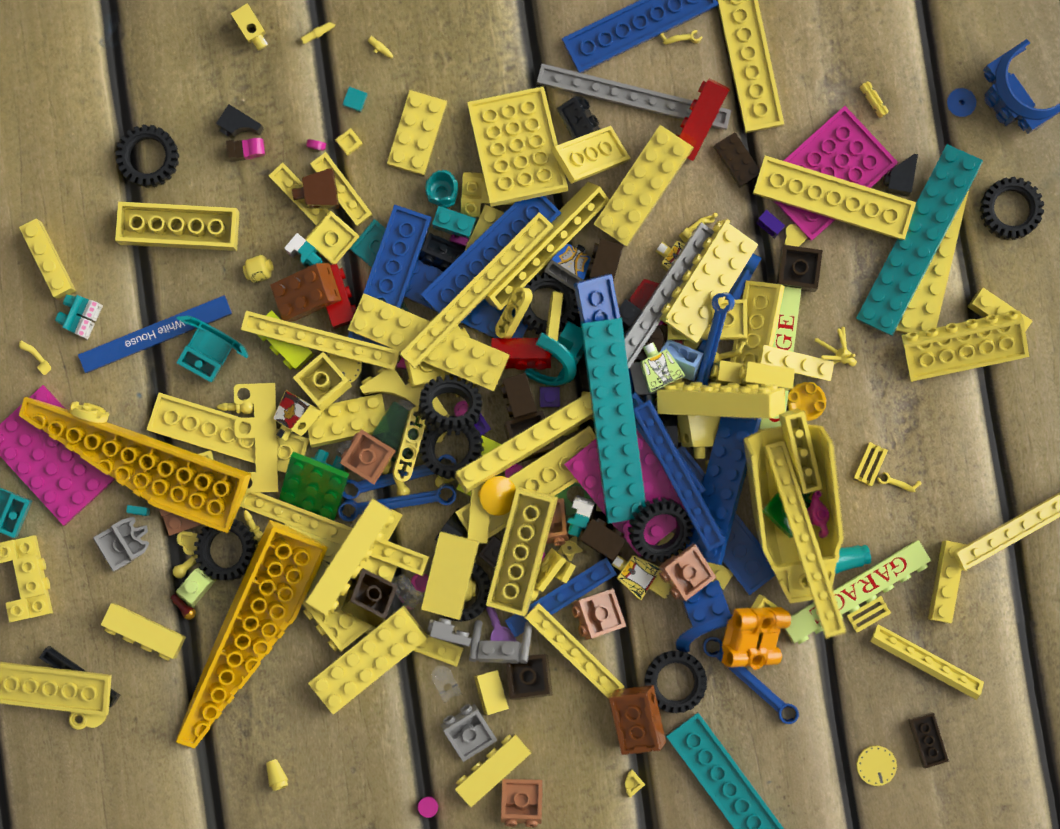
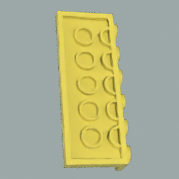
(711, 274)
(965, 345)
(338, 626)

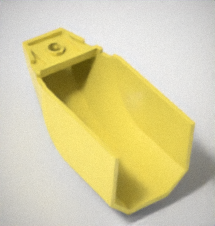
(774, 542)

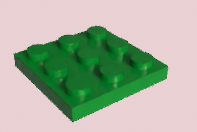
(313, 486)

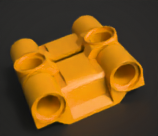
(742, 635)

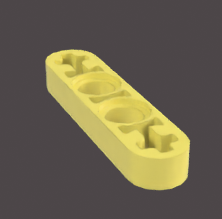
(408, 443)

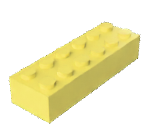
(643, 185)
(177, 226)
(721, 400)
(521, 551)
(349, 557)
(368, 660)

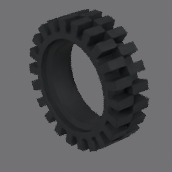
(131, 140)
(1026, 190)
(569, 297)
(453, 386)
(449, 471)
(645, 515)
(206, 561)
(480, 603)
(695, 667)

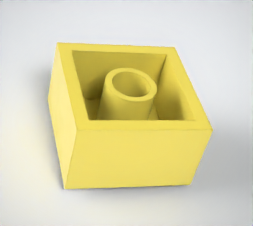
(322, 381)

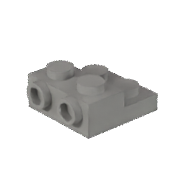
(444, 630)
(468, 732)

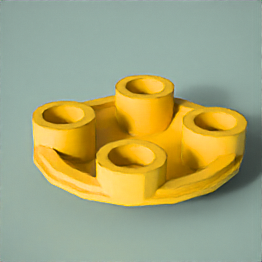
(808, 398)
(497, 495)

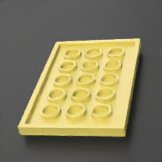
(516, 145)

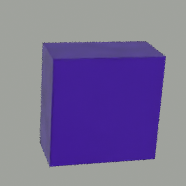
(770, 224)

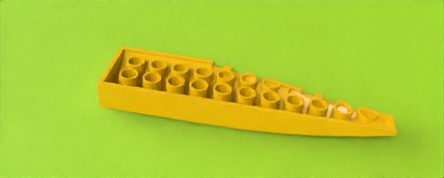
(151, 468)
(256, 619)

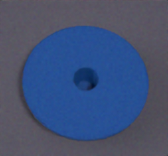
(961, 102)

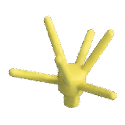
(842, 355)

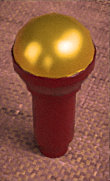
(187, 611)

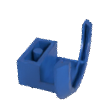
(706, 612)

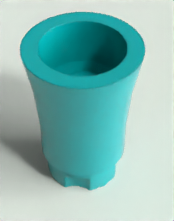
(853, 557)

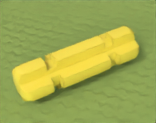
(874, 99)

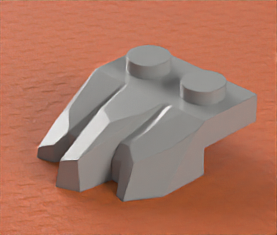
(121, 543)

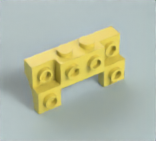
(473, 194)
(30, 578)

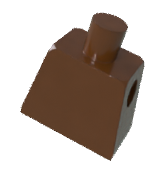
(318, 190)

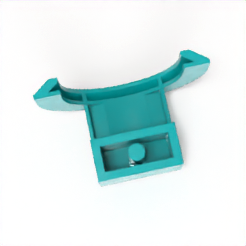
(207, 349)
(567, 350)
(12, 512)

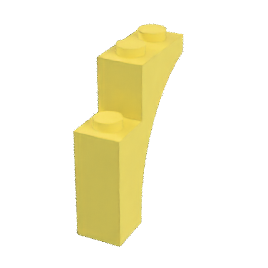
(752, 373)
(390, 383)

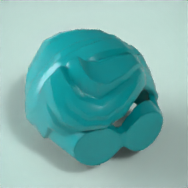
(441, 188)

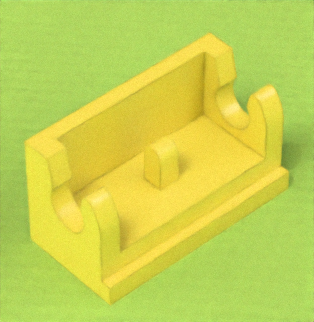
(491, 692)

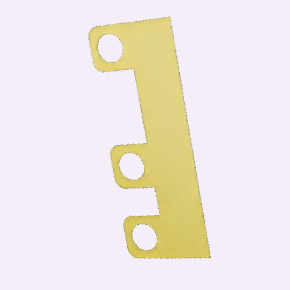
(264, 431)

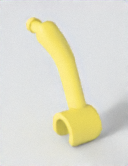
(680, 38)
(686, 234)
(730, 354)
(44, 366)
(903, 485)

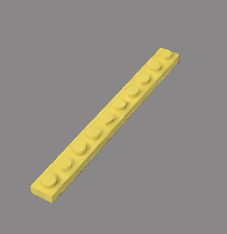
(476, 290)
(331, 530)
(805, 539)

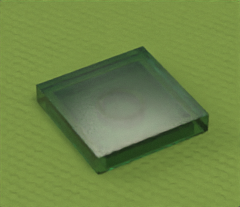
(392, 426)

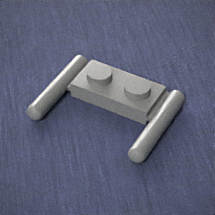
(499, 650)

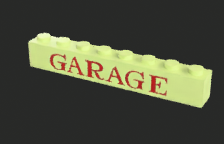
(785, 337)
(862, 588)

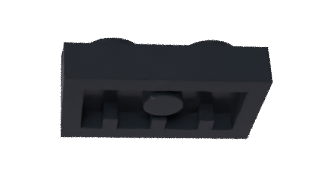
(578, 117)
(439, 252)

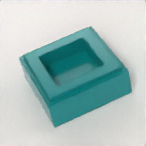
(355, 99)
(138, 510)

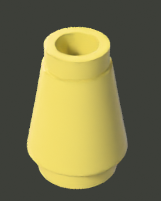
(276, 776)

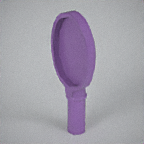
(499, 632)

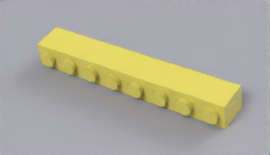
(573, 218)
(525, 444)

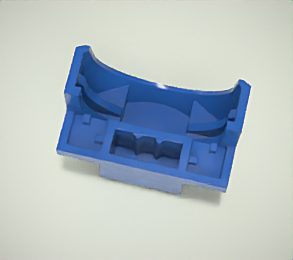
(1009, 96)

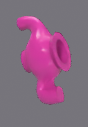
(819, 514)

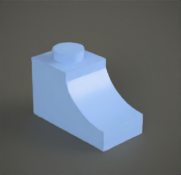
(687, 358)

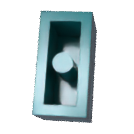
(453, 222)

